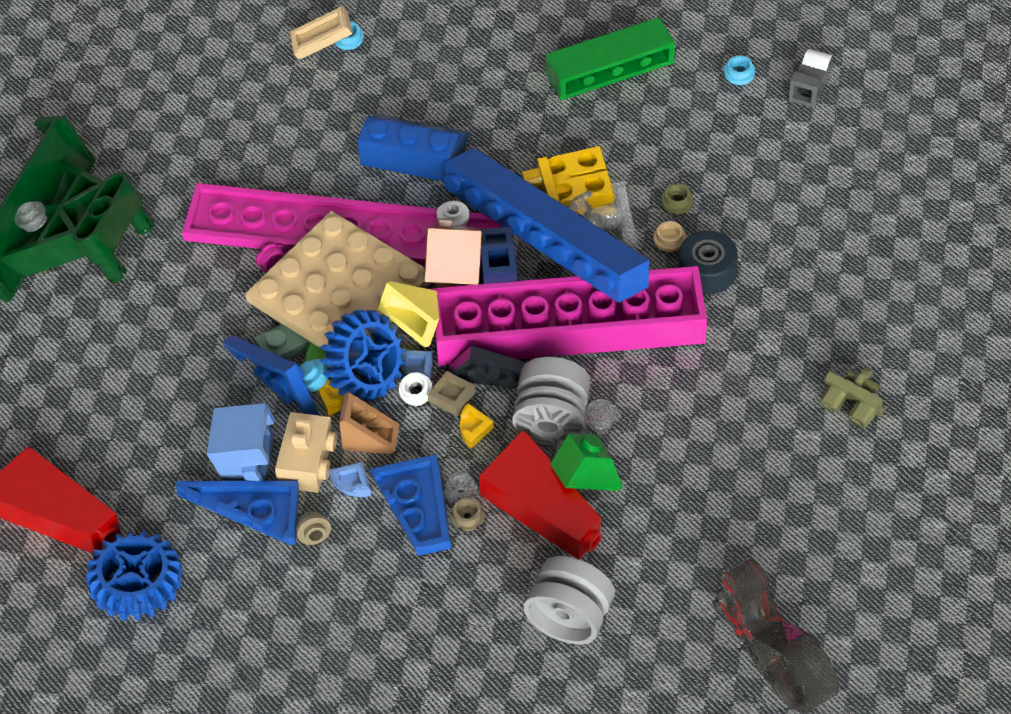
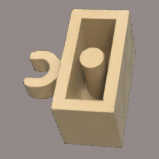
(306, 451)

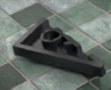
(486, 368)

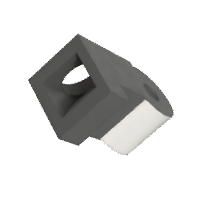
(812, 76)

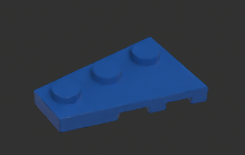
(417, 501)

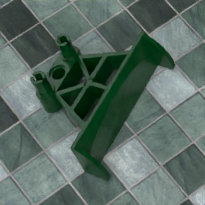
(81, 210)

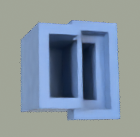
(241, 442)

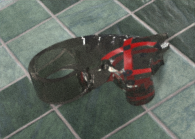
(782, 652)

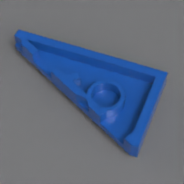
(275, 372)
(261, 505)

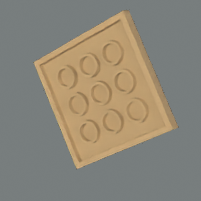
(330, 275)

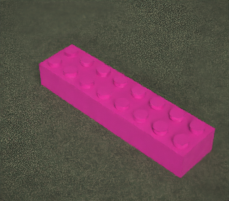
(569, 316)

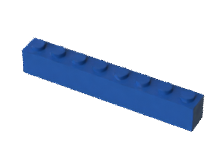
(547, 225)

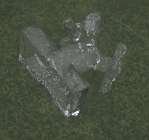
(609, 216)

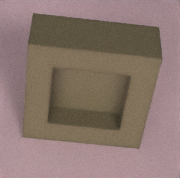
(451, 393)

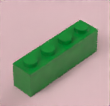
(610, 58)

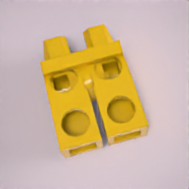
(571, 175)

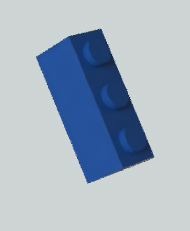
(409, 146)

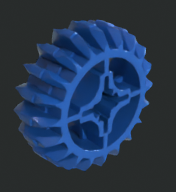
(352, 349)
(131, 586)

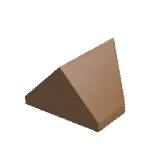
(366, 428)

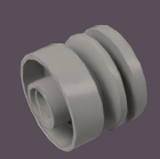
(551, 399)

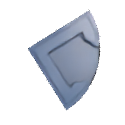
(418, 362)
(351, 480)

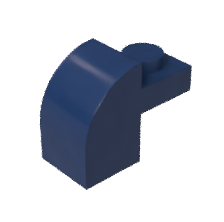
(498, 255)

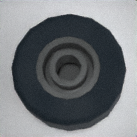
(714, 256)

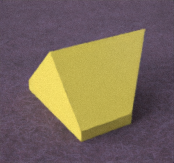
(411, 309)

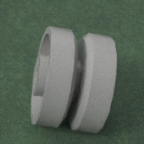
(569, 600)

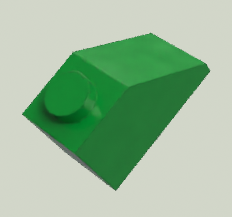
(585, 464)

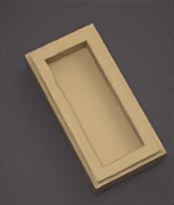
(320, 32)

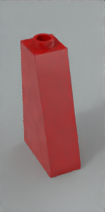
(532, 493)
(53, 504)

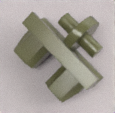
(866, 403)

